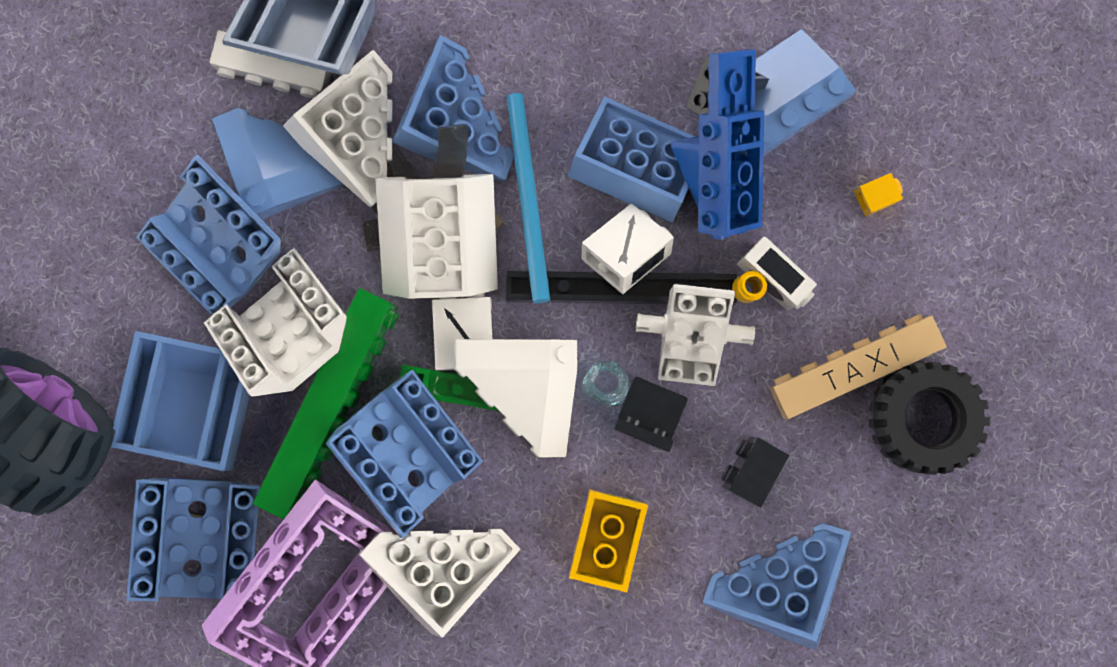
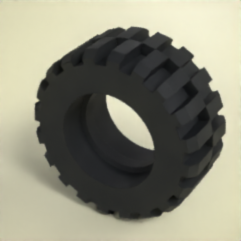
(966, 412)

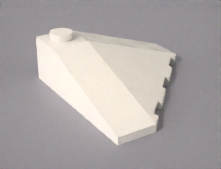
(348, 127)
(527, 383)
(439, 573)

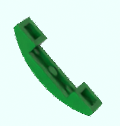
(448, 387)

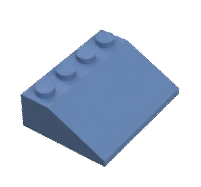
(800, 88)
(632, 159)

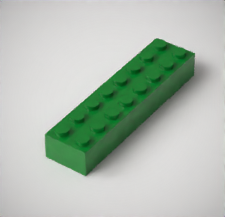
(327, 404)

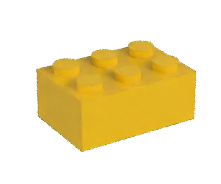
(608, 540)

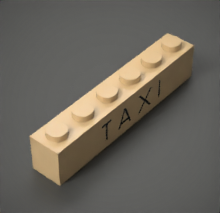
(857, 367)

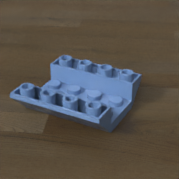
(206, 251)
(415, 439)
(170, 536)

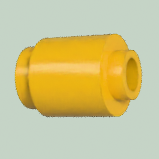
(757, 283)

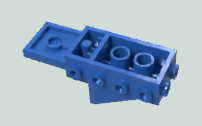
(716, 163)

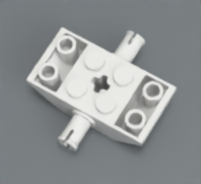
(694, 333)

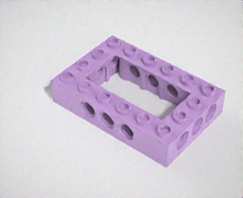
(236, 618)

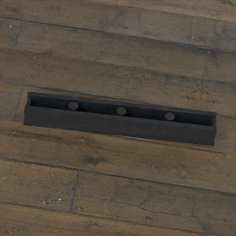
(593, 288)

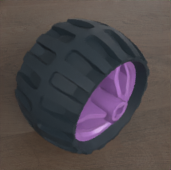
(49, 435)

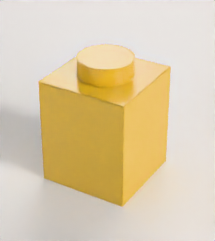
(879, 194)

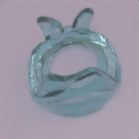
(611, 399)

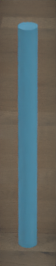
(528, 198)

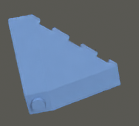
(453, 97)
(269, 164)
(788, 590)

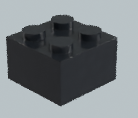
(754, 470)

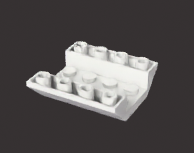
(437, 236)
(282, 333)

